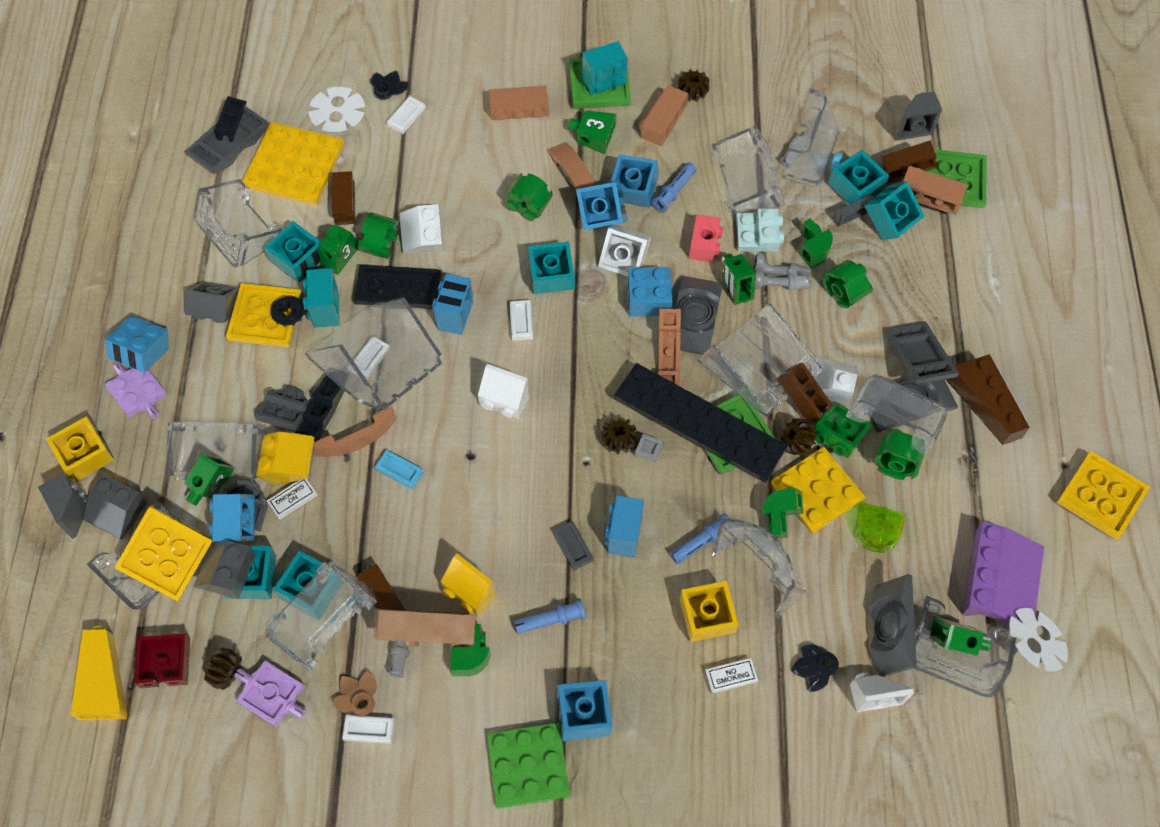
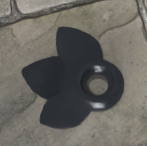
(388, 85)
(811, 667)

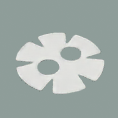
(325, 107)
(1028, 630)

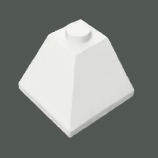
(837, 379)
(878, 692)

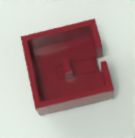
(162, 660)

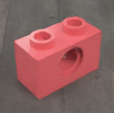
(701, 248)

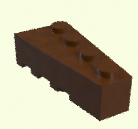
(990, 398)

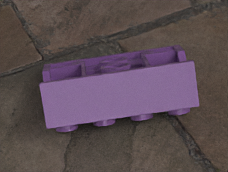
(1002, 573)

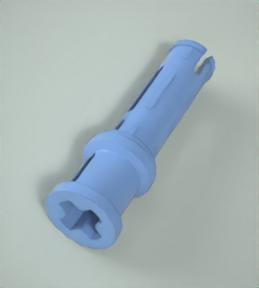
(670, 192)
(697, 542)
(560, 615)

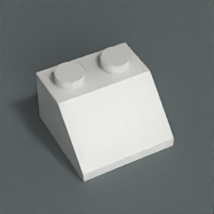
(421, 229)
(624, 249)
(503, 392)

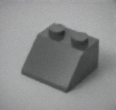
(919, 117)
(211, 301)
(65, 503)
(113, 506)
(225, 568)

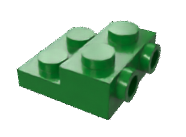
(840, 431)

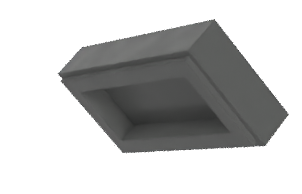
(852, 211)
(573, 545)

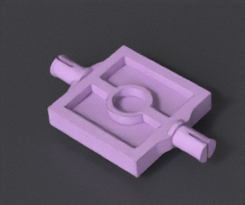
(135, 391)
(270, 693)

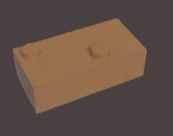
(424, 626)

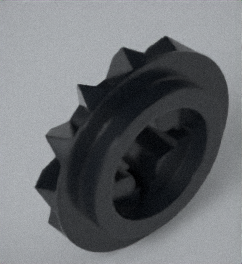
(282, 305)

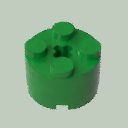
(528, 196)
(377, 235)
(847, 283)
(898, 456)

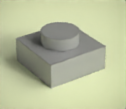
(649, 448)

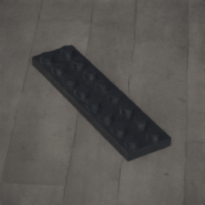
(701, 422)

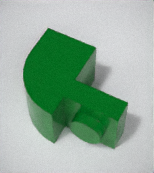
(818, 244)
(782, 504)
(472, 659)

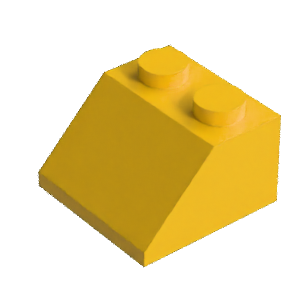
(285, 457)
(467, 586)

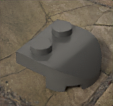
(283, 408)
(251, 488)

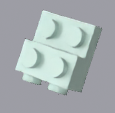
(759, 231)

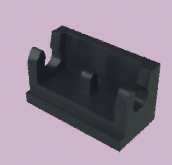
(230, 118)

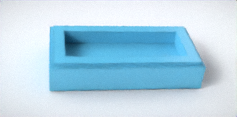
(399, 469)

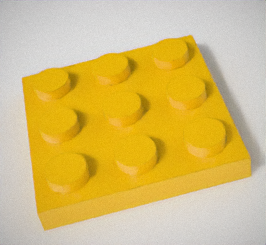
(252, 316)
(825, 489)
(1103, 495)
(164, 553)

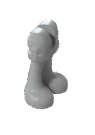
(796, 275)

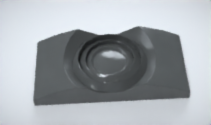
(218, 154)
(699, 308)
(920, 353)
(934, 390)
(893, 626)

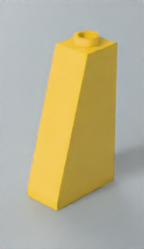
(98, 678)

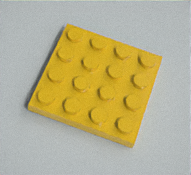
(293, 163)

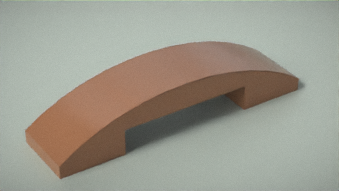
(572, 166)
(669, 344)
(329, 447)

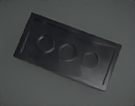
(387, 283)

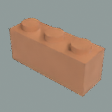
(518, 102)
(663, 115)
(935, 190)

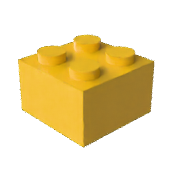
(79, 449)
(708, 611)

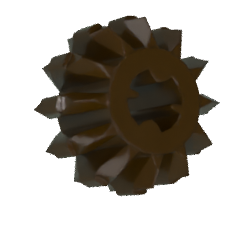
(694, 84)
(619, 435)
(799, 436)
(222, 668)

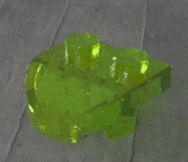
(878, 527)

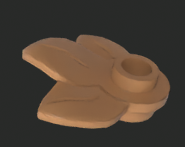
(355, 692)

